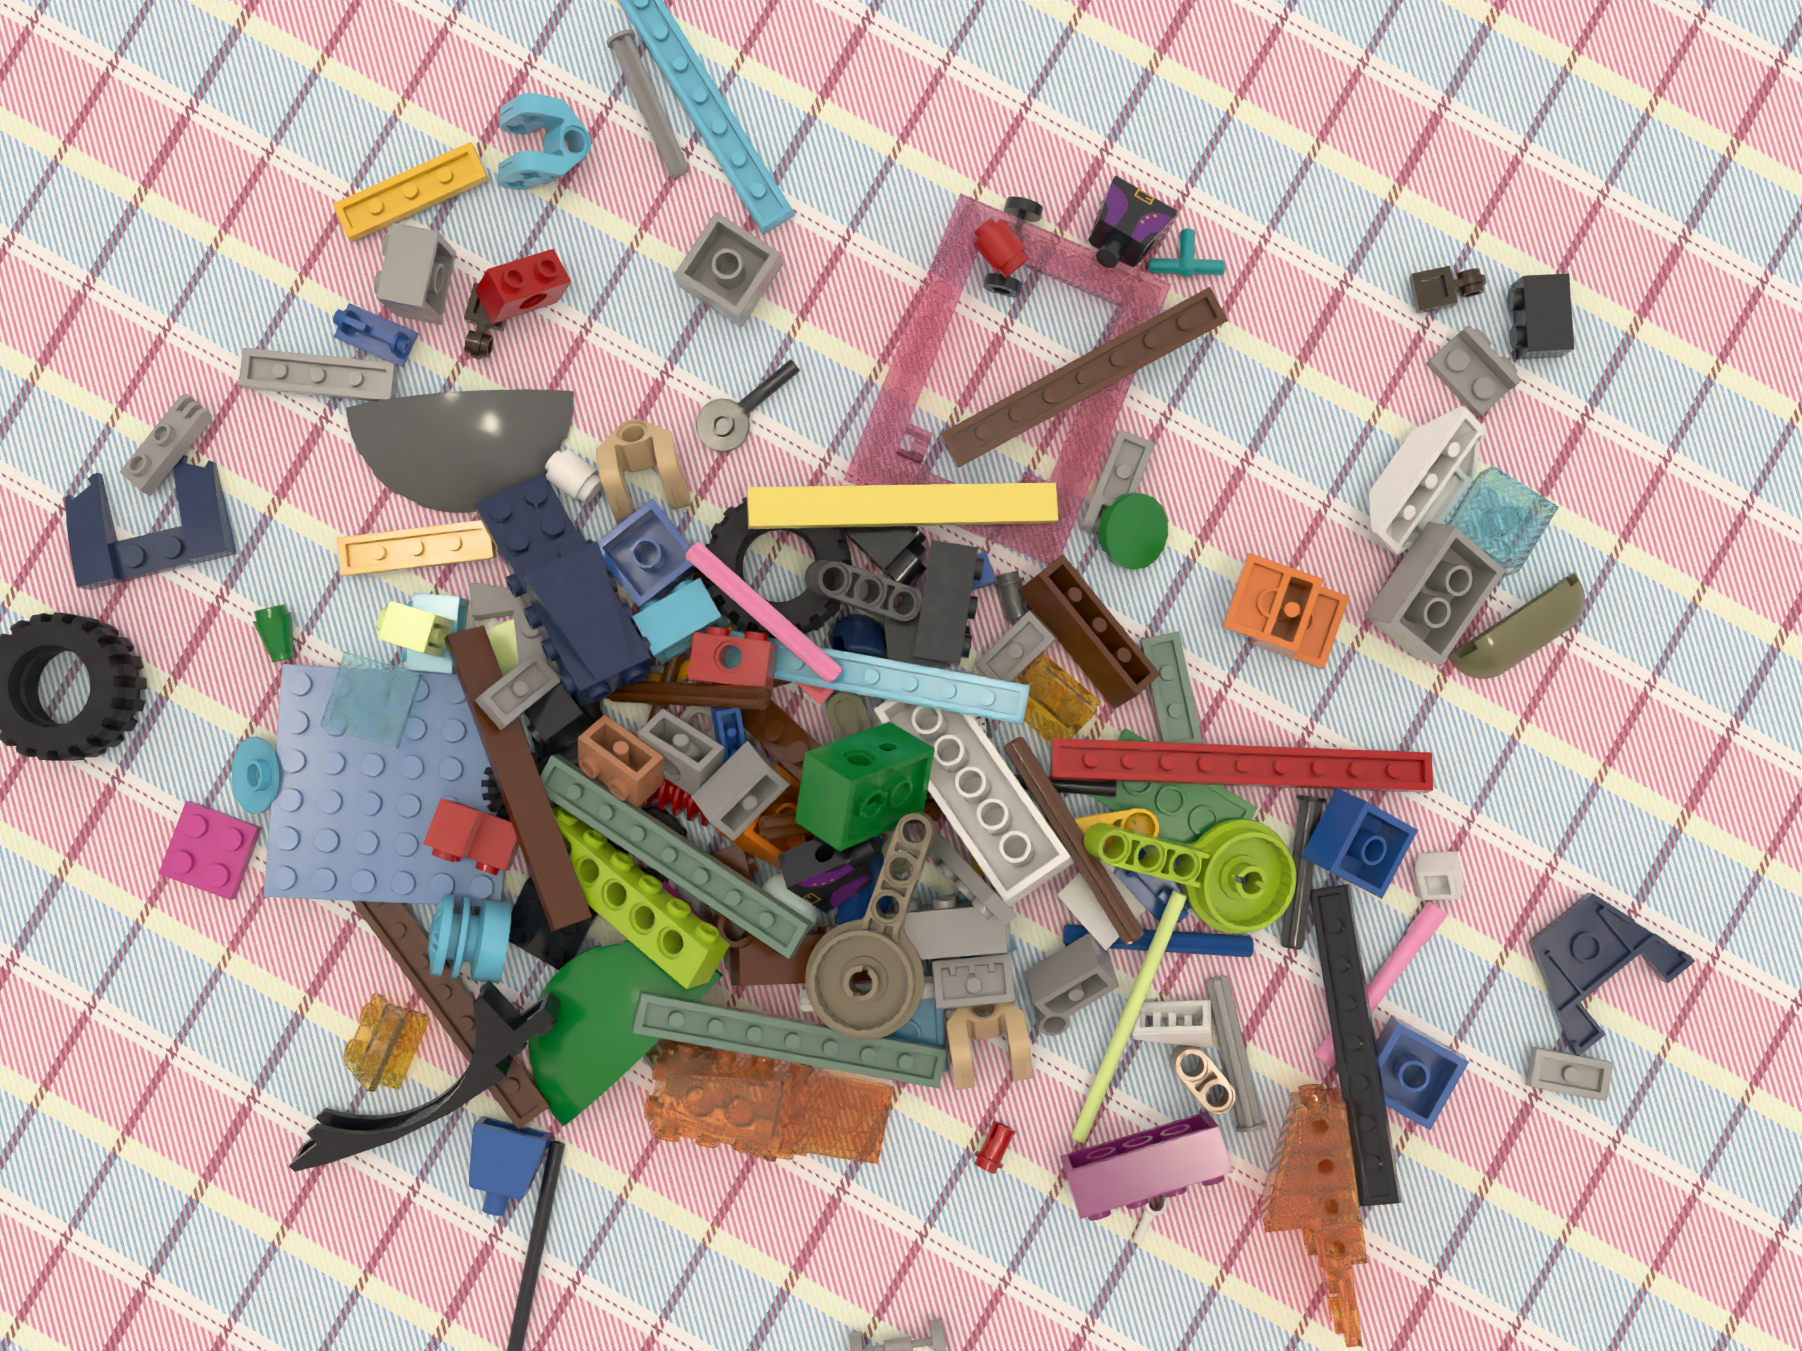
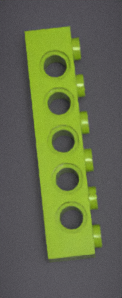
(606, 876)

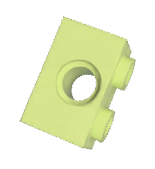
(413, 628)

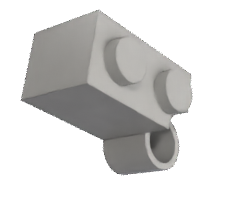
(1069, 982)

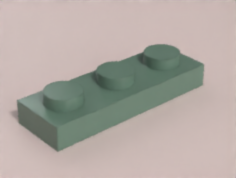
(1172, 690)

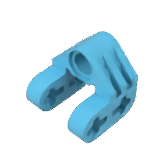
(524, 116)

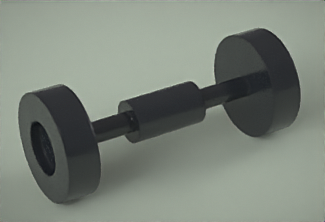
(1025, 210)

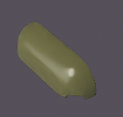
(1522, 631)

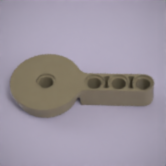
(873, 945)

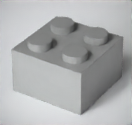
(728, 269)
(415, 273)

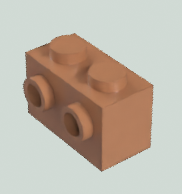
(620, 761)

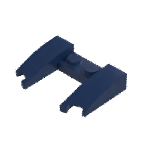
(104, 561)

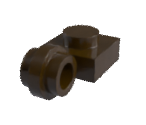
(1437, 289)
(478, 342)

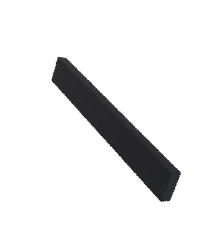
(1355, 1045)

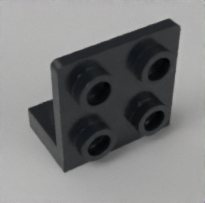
(532, 932)

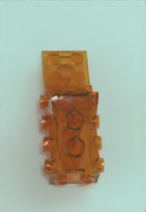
(765, 1106)
(1316, 1191)

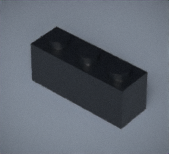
(948, 603)

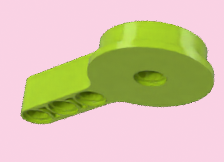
(1210, 870)

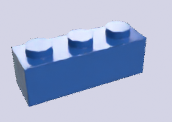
(728, 729)

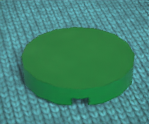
(1133, 531)

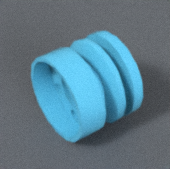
(470, 938)

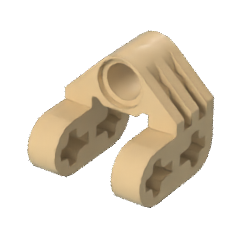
(634, 448)
(966, 1025)

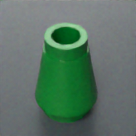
(275, 631)

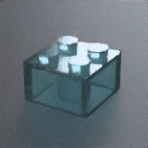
(1503, 518)

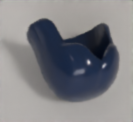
(859, 635)

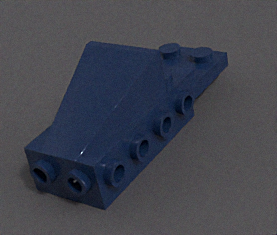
(565, 592)

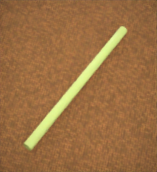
(1129, 1016)

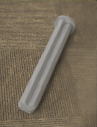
(648, 101)
(1234, 1054)

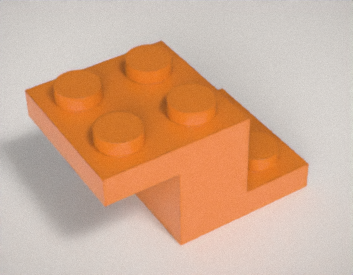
(1285, 611)

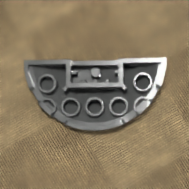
(460, 444)

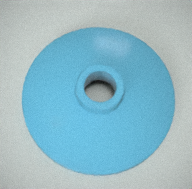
(253, 775)

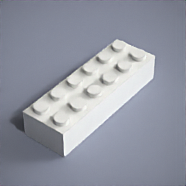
(983, 800)

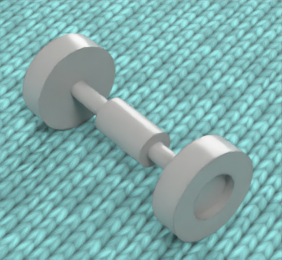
(903, 1343)

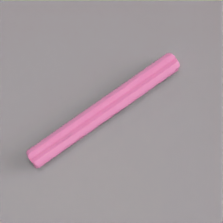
(763, 612)

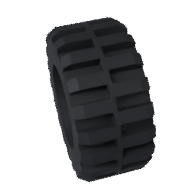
(808, 610)
(112, 694)

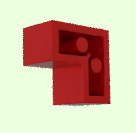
(470, 833)

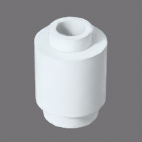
(573, 476)

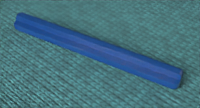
(1179, 942)

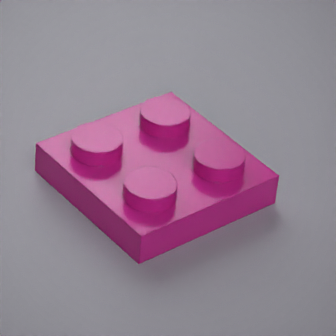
(210, 850)

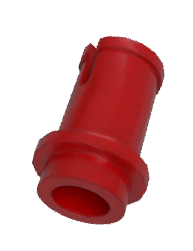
(994, 1147)

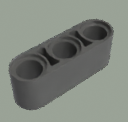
(880, 590)

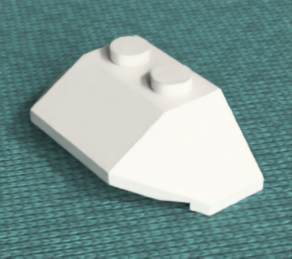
(1425, 478)

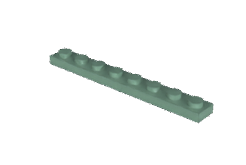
(675, 857)
(786, 1039)

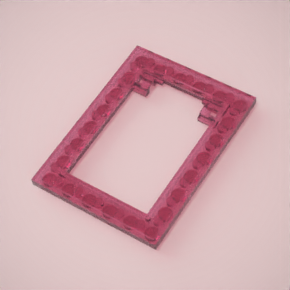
(878, 454)

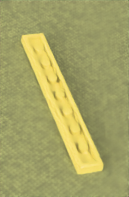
(901, 505)

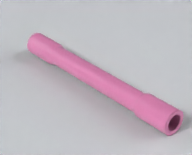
(1418, 934)

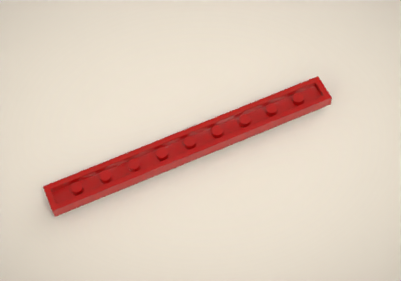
(1240, 765)

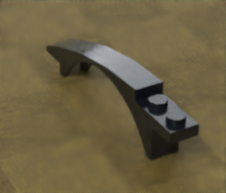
(500, 1037)

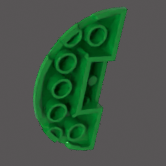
(594, 1022)

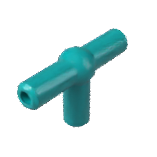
(1186, 264)

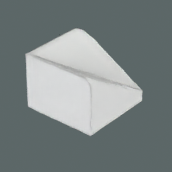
(1439, 876)

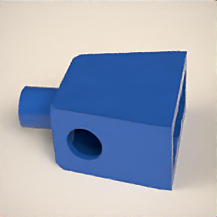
(504, 1161)

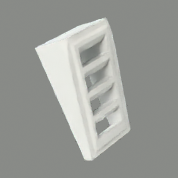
(1172, 1034)

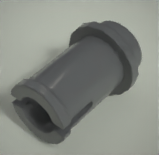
(1013, 602)

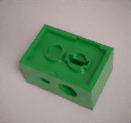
(863, 784)

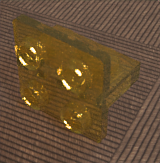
(1056, 701)
(384, 1043)

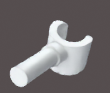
(1147, 1218)

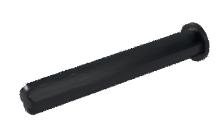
(1296, 914)

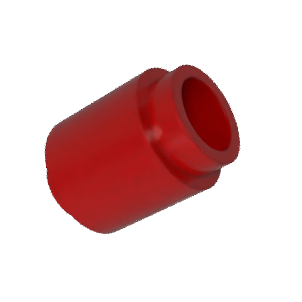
(1000, 247)

